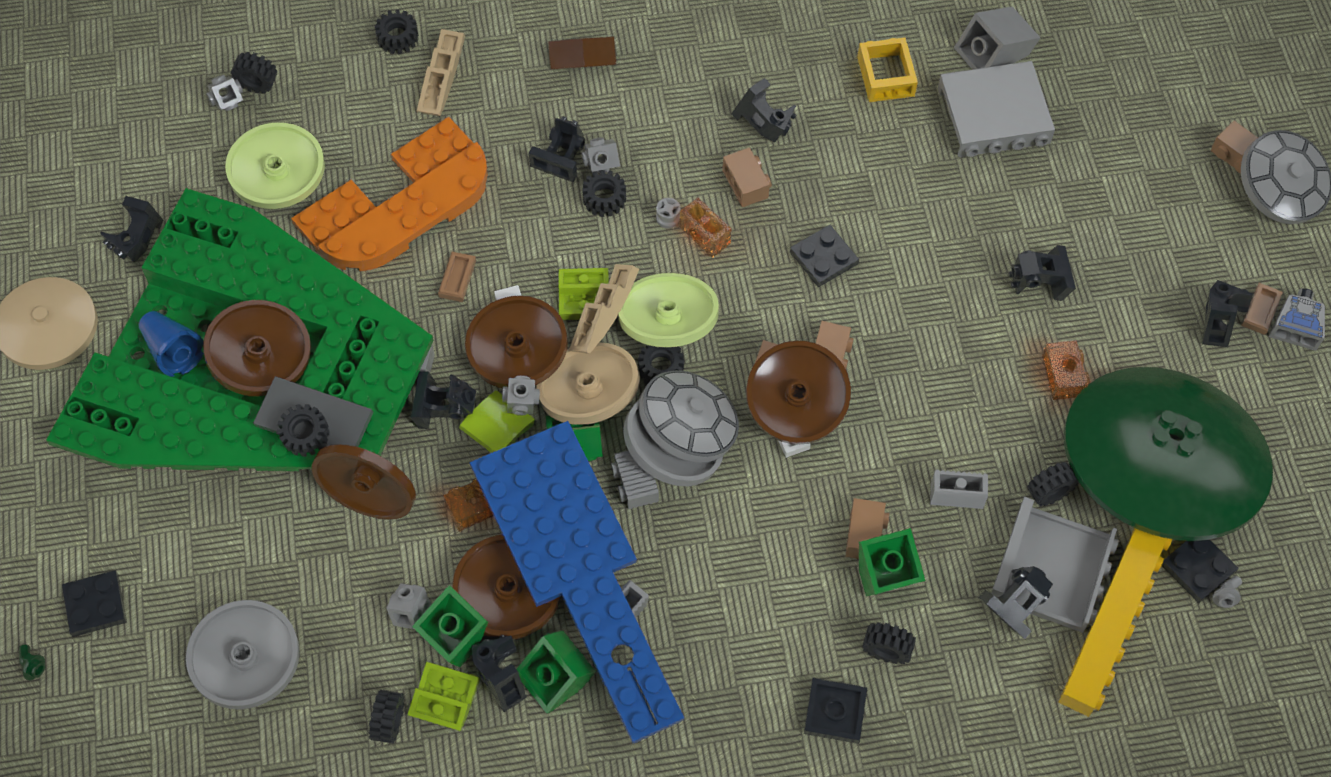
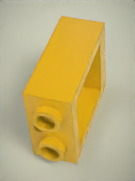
(891, 87)

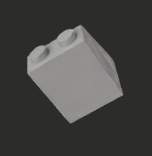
(996, 39)

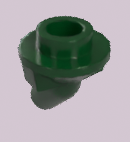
(32, 665)

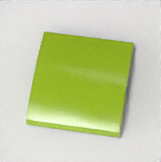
(578, 288)
(493, 426)
(444, 696)

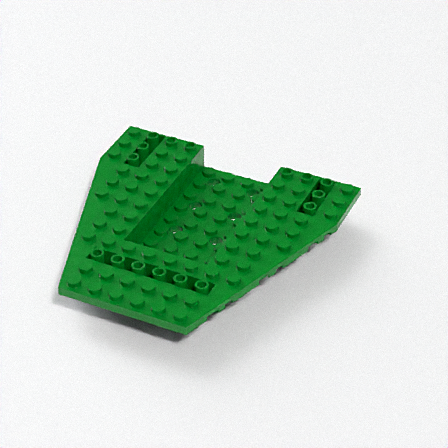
(198, 267)

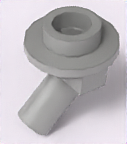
(1227, 595)

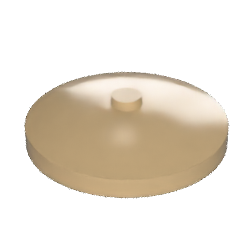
(46, 323)
(590, 385)

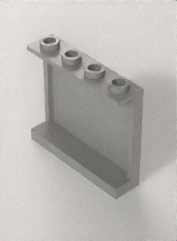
(997, 108)
(1070, 557)

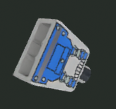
(1300, 321)

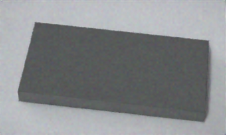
(345, 419)

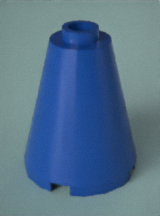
(170, 343)

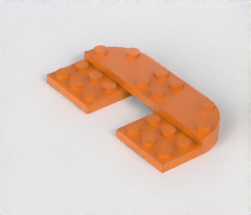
(446, 179)

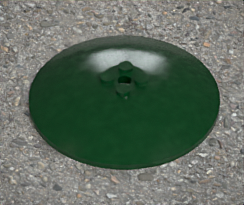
(1160, 485)

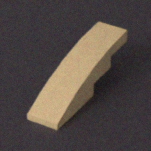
(441, 73)
(601, 314)

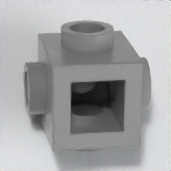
(233, 94)
(607, 160)
(523, 403)
(407, 605)

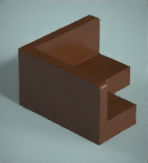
(582, 52)

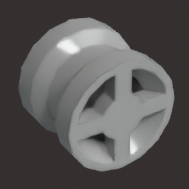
(671, 207)

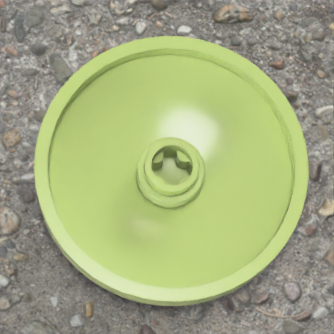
(275, 165)
(669, 310)

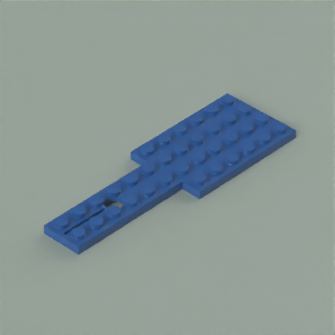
(570, 549)

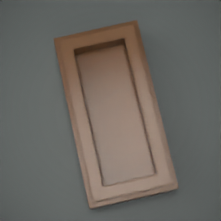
(457, 276)
(1262, 308)

